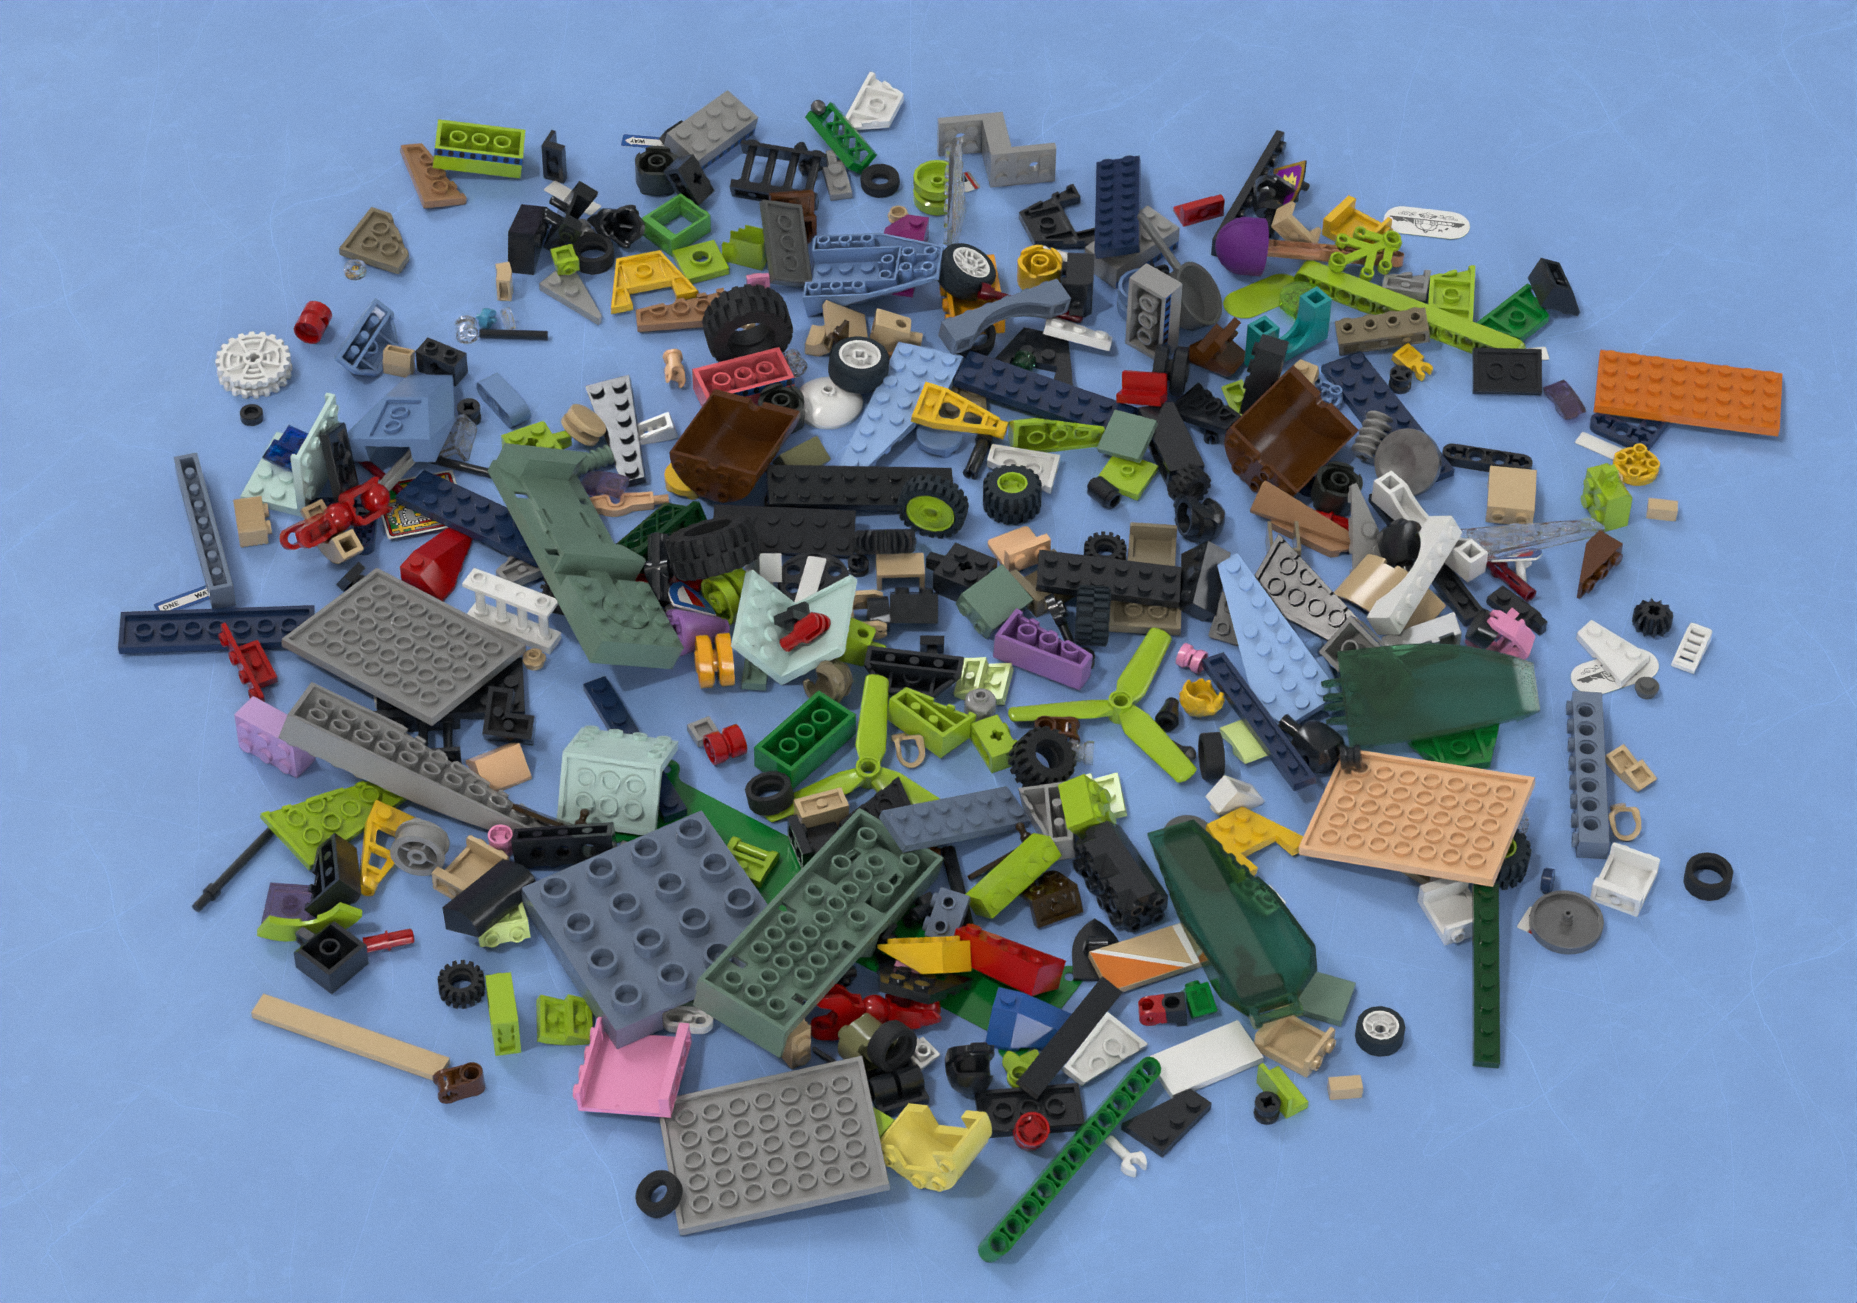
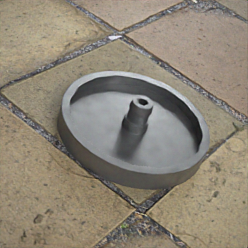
(1411, 457)
(1566, 922)

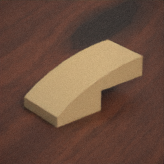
(1625, 766)

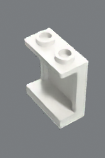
(1625, 879)
(1448, 909)

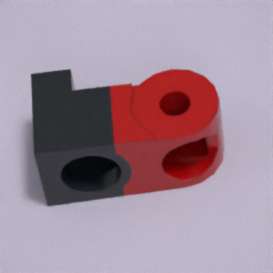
(1163, 1009)

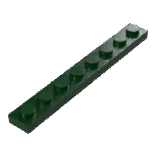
(1485, 976)

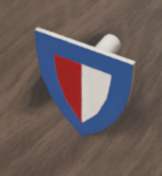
(1522, 561)
(688, 599)

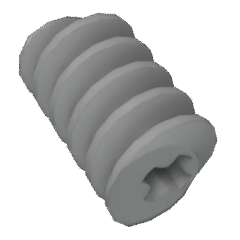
(1370, 435)

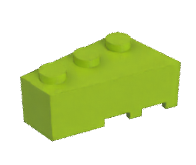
(938, 724)

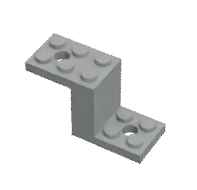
(1003, 163)

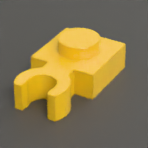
(1413, 359)

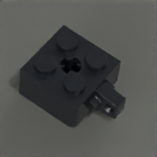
(1079, 282)
(958, 570)
(330, 955)

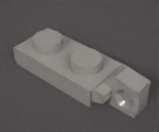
(836, 178)

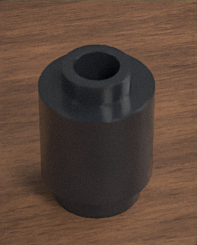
(1104, 492)

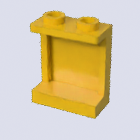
(1346, 218)

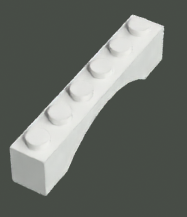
(1397, 500)
(1396, 607)

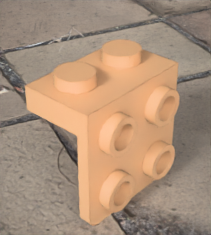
(1019, 548)

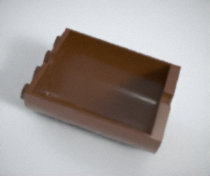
(1286, 435)
(730, 445)

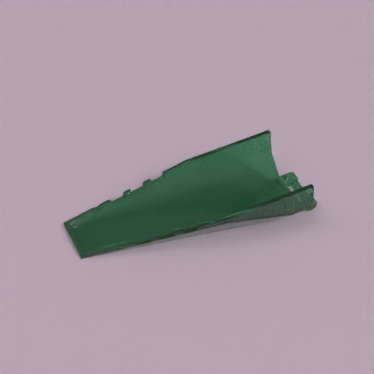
(1235, 925)

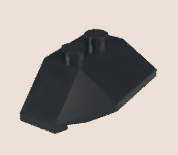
(913, 669)

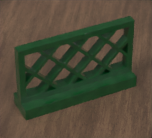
(660, 521)

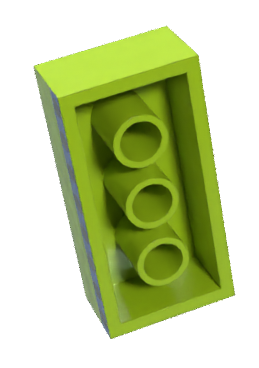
(479, 148)

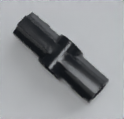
(658, 567)

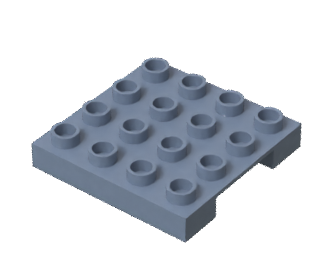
(645, 922)

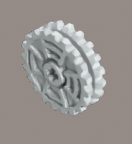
(253, 365)

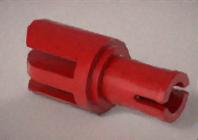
(806, 630)

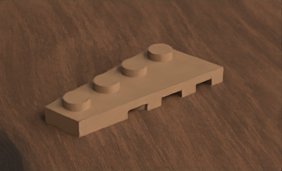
(430, 183)
(679, 315)

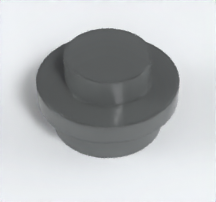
(1646, 687)

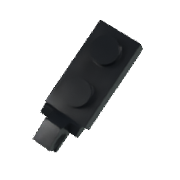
(1504, 600)

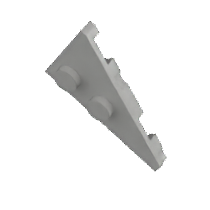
(572, 293)
(1361, 528)

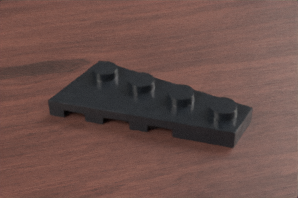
(1206, 411)

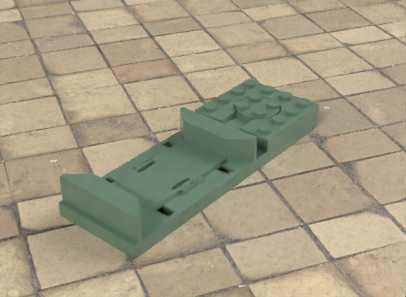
(584, 568)
(831, 920)

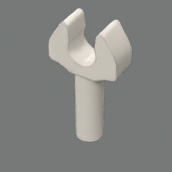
(1127, 1157)

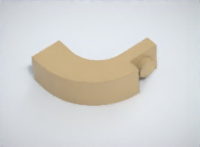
(340, 545)

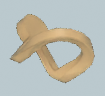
(920, 744)
(1621, 807)

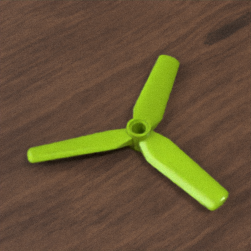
(1122, 710)
(870, 750)

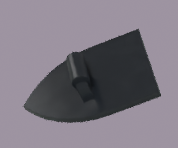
(1089, 938)

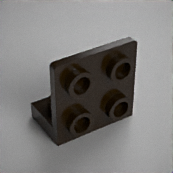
(1052, 898)

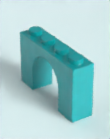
(1307, 331)

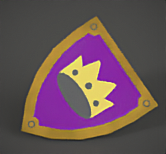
(1295, 175)

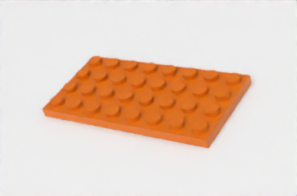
(1688, 392)

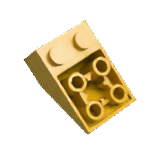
(931, 954)

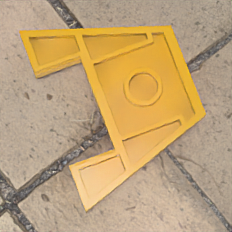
(647, 273)
(1246, 832)

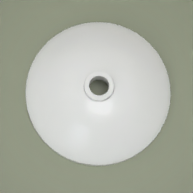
(829, 405)

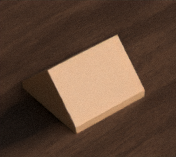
(501, 766)

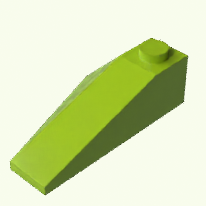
(1052, 435)

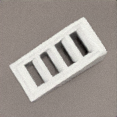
(659, 429)
(1697, 635)

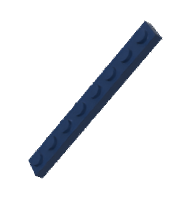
(616, 717)
(1259, 721)

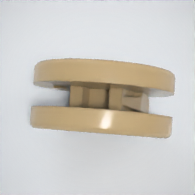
(583, 425)

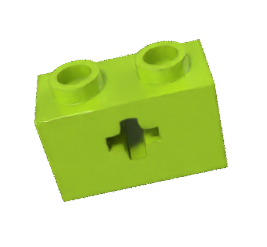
(992, 742)

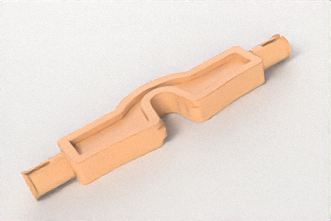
(628, 502)

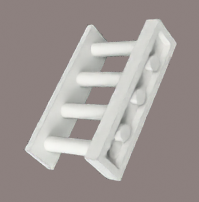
(523, 598)

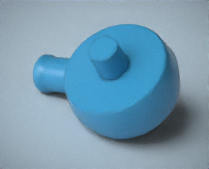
(486, 318)

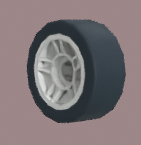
(1378, 1020)

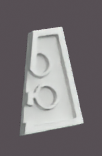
(1042, 463)
(1102, 1050)

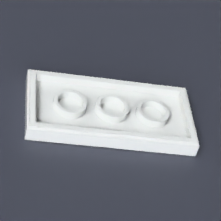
(1207, 1059)

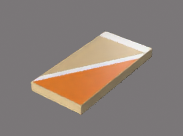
(1145, 958)

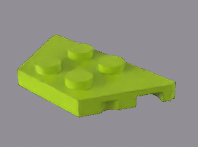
(1453, 292)

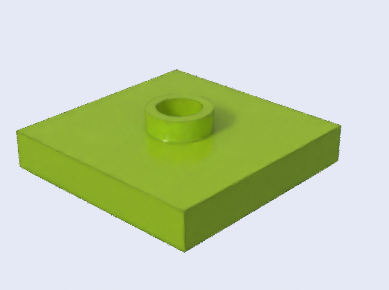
(1129, 476)

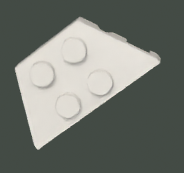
(874, 105)

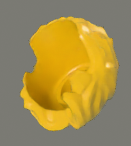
(1200, 698)

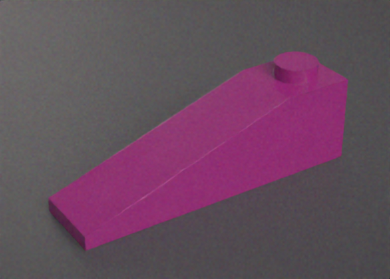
(913, 228)

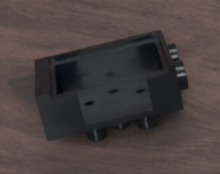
(565, 222)

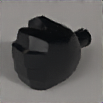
(1268, 196)
(1399, 544)
(1314, 741)

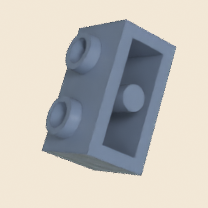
(948, 913)

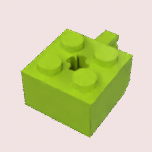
(538, 436)
(1606, 497)
(1085, 804)

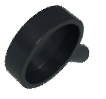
(1059, 615)

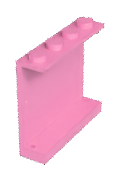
(635, 1078)

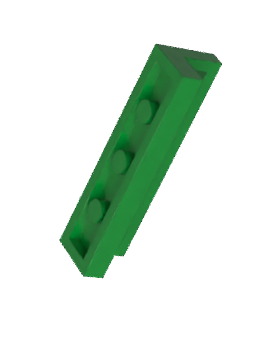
(836, 142)

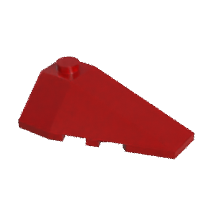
(437, 563)

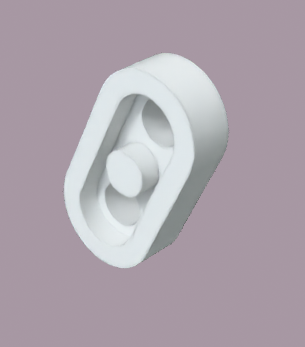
(689, 1015)

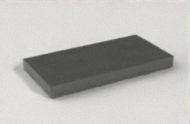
(785, 243)

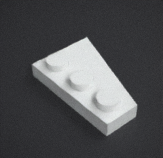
(1076, 333)
(1614, 652)

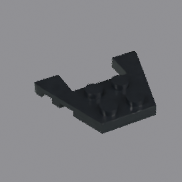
(1049, 225)
(1050, 352)
(917, 987)

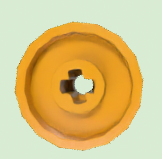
(714, 660)

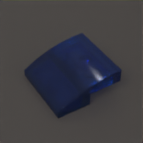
(282, 449)

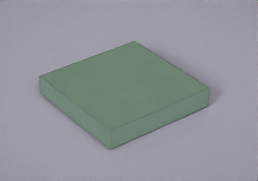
(1127, 436)
(1327, 998)

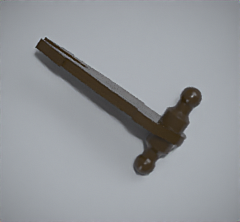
(584, 813)
(1020, 827)

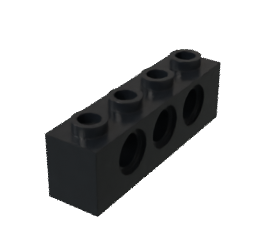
(551, 838)

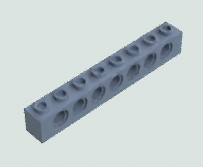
(204, 531)
(1588, 776)

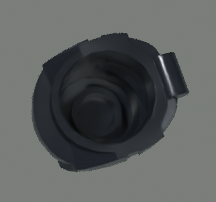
(1206, 518)
(969, 1067)

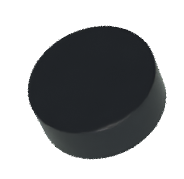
(251, 415)

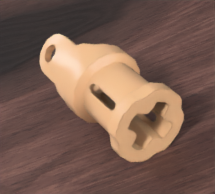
(674, 369)

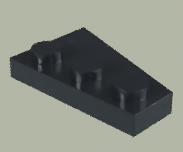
(888, 798)
(1168, 1122)

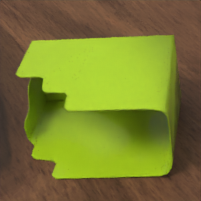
(746, 248)

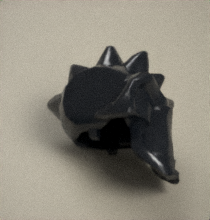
(619, 224)

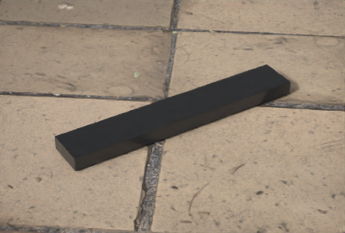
(1069, 1038)

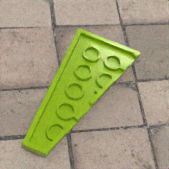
(339, 811)

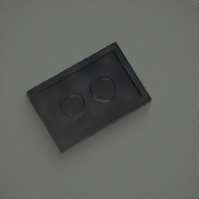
(1507, 371)
(338, 459)

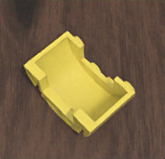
(933, 1153)

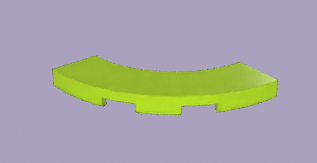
(284, 929)

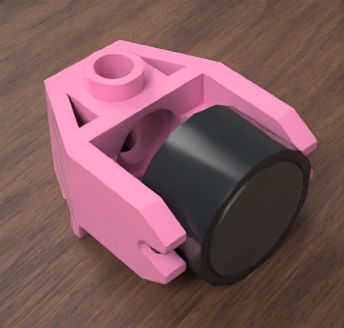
(1486, 625)

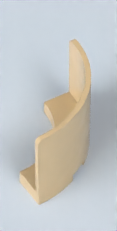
(1375, 579)

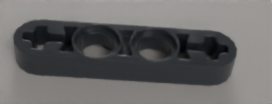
(1486, 455)

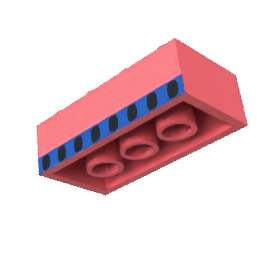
(743, 375)

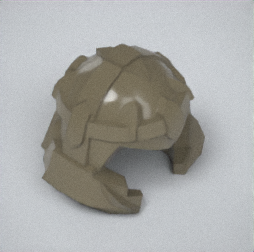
(833, 680)

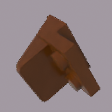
(803, 198)
(1218, 350)

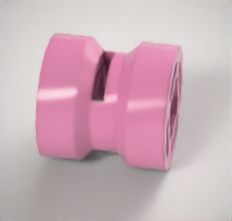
(1191, 658)
(500, 838)

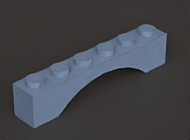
(1042, 301)

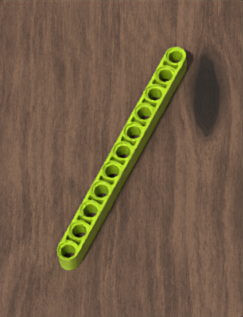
(1378, 300)

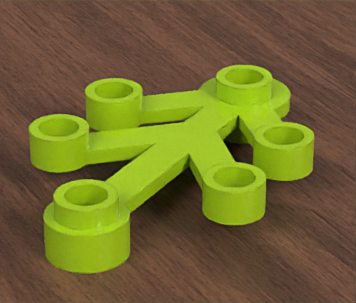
(1388, 242)

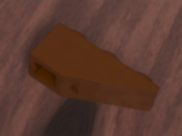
(1600, 556)

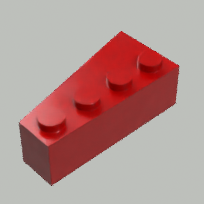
(1011, 961)

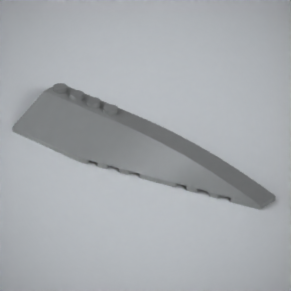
(389, 757)

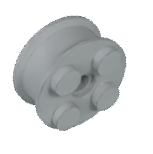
(419, 847)

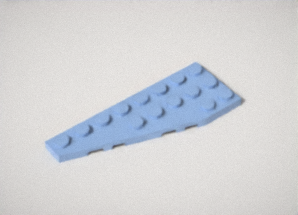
(893, 402)
(1273, 655)

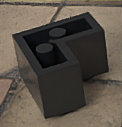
(503, 724)

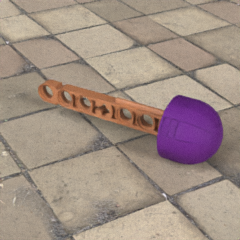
(1245, 245)

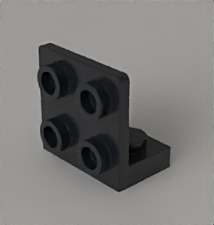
(808, 841)

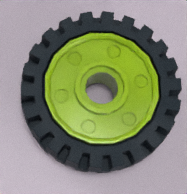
(932, 506)

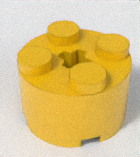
(1037, 266)

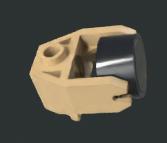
(877, 610)

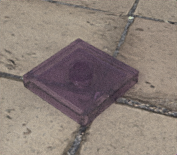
(287, 901)

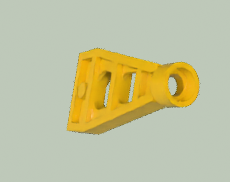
(930, 403)
(387, 820)

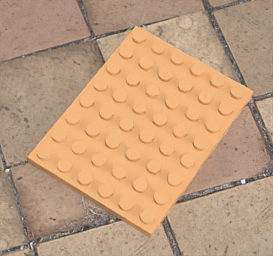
(1419, 817)

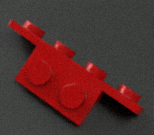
(251, 661)

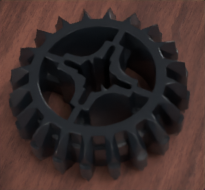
(884, 541)

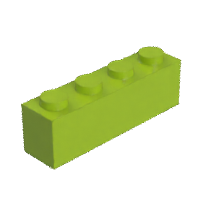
(1013, 875)

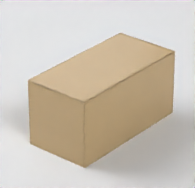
(1662, 509)
(1345, 1087)

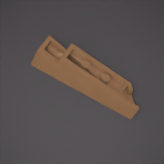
(1314, 529)

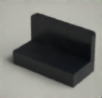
(554, 159)

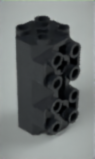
(1122, 877)

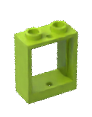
(503, 1013)

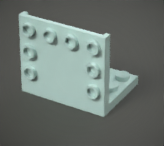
(294, 490)
(759, 638)
(614, 778)

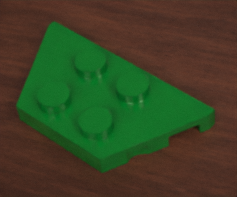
(1517, 315)
(1463, 749)

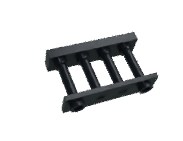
(760, 191)
(447, 724)

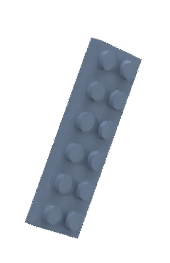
(954, 819)

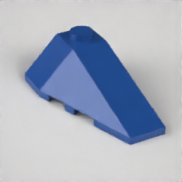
(1023, 1021)

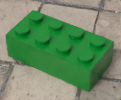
(806, 738)

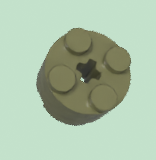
(856, 1037)

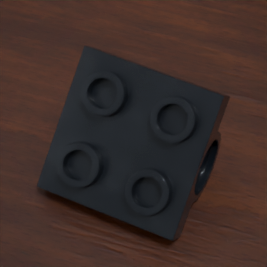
(896, 1089)

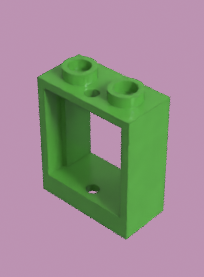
(670, 210)

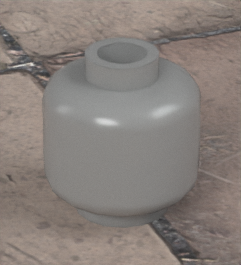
(980, 702)

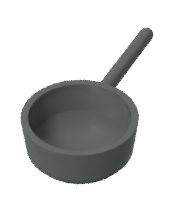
(1200, 295)

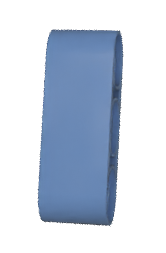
(503, 400)

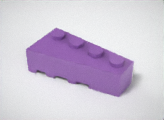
(1042, 651)

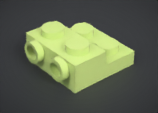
(512, 928)

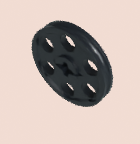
(798, 563)

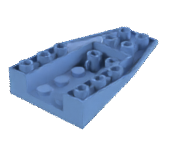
(867, 267)
(411, 415)

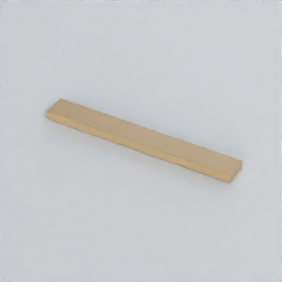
(349, 1037)

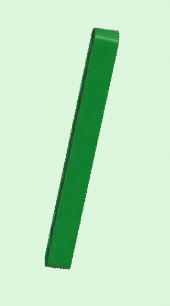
(1063, 1166)

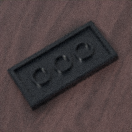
(1057, 1103)

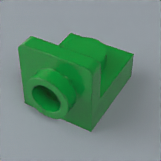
(1199, 999)

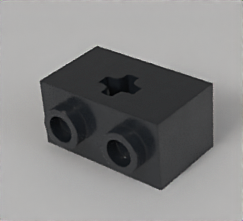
(689, 179)
(441, 359)

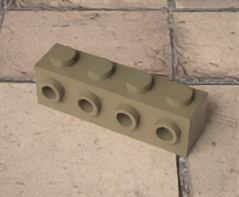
(1382, 331)

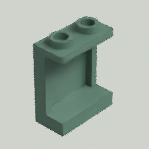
(993, 601)

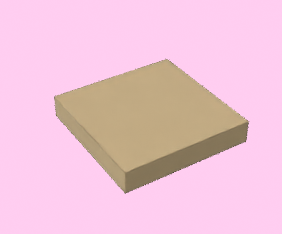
(836, 314)

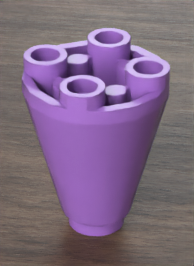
(691, 624)

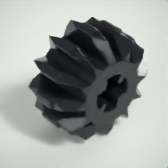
(1652, 618)

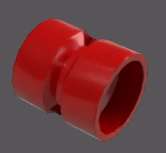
(312, 322)
(725, 744)
(1031, 1131)

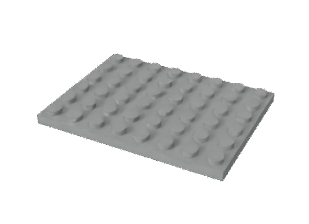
(404, 646)
(774, 1145)

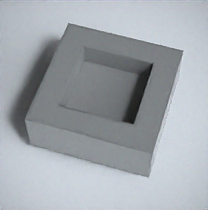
(700, 728)

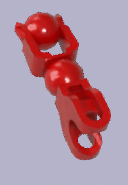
(339, 516)
(849, 1007)

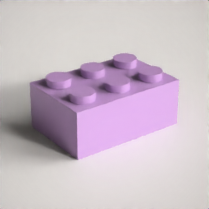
(258, 733)

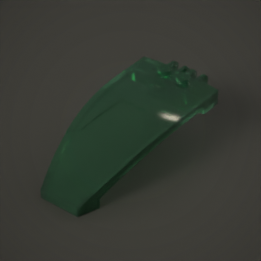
(1428, 692)

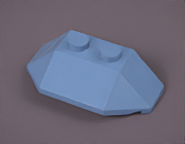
(364, 344)

